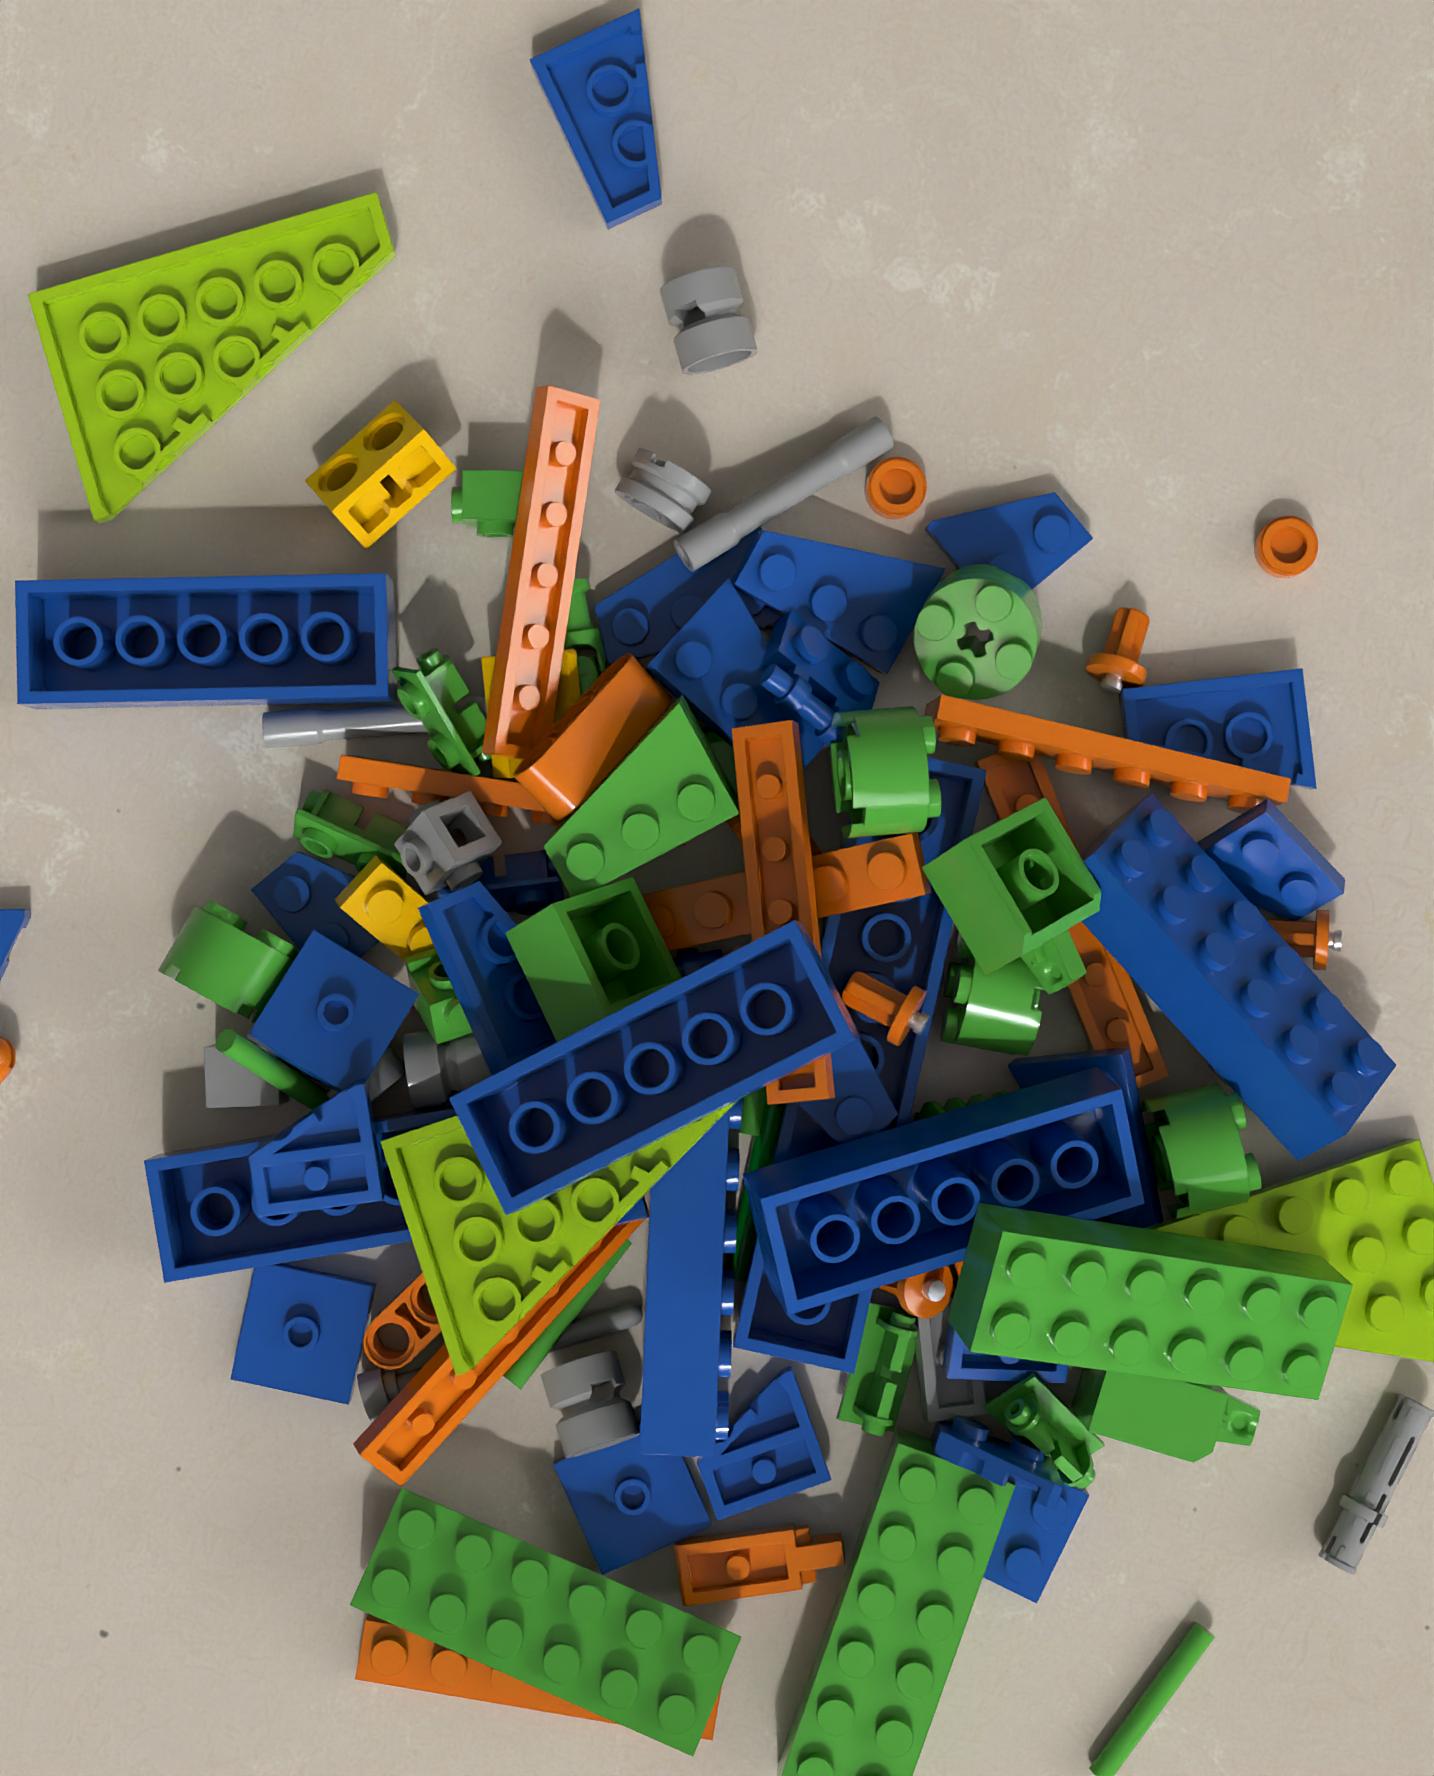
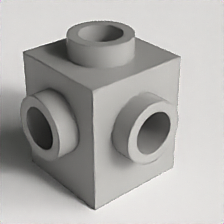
(447, 843)

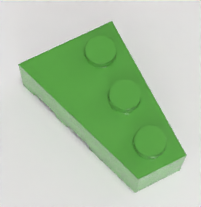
(645, 806)

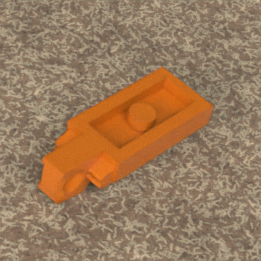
(753, 1562)

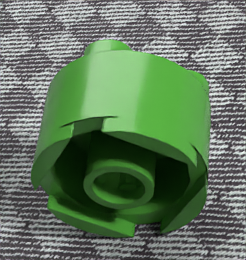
(962, 663)
(884, 771)
(226, 962)
(991, 1010)
(1200, 1150)

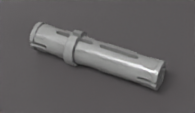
(1371, 1492)

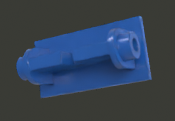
(528, 885)

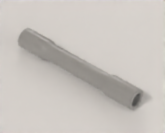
(728, 528)
(316, 725)

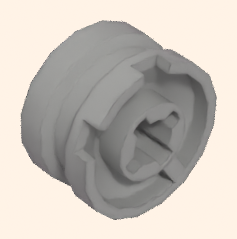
(663, 491)

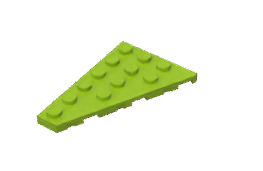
(180, 338)
(1369, 1223)
(496, 1266)

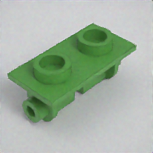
(429, 697)
(329, 829)
(881, 1372)
(1042, 1417)

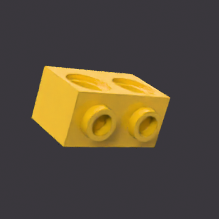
(380, 474)

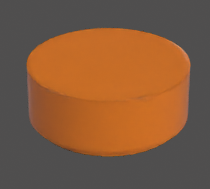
(895, 488)
(1286, 546)

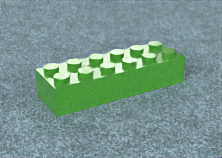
(1147, 1302)
(896, 1617)
(546, 1621)

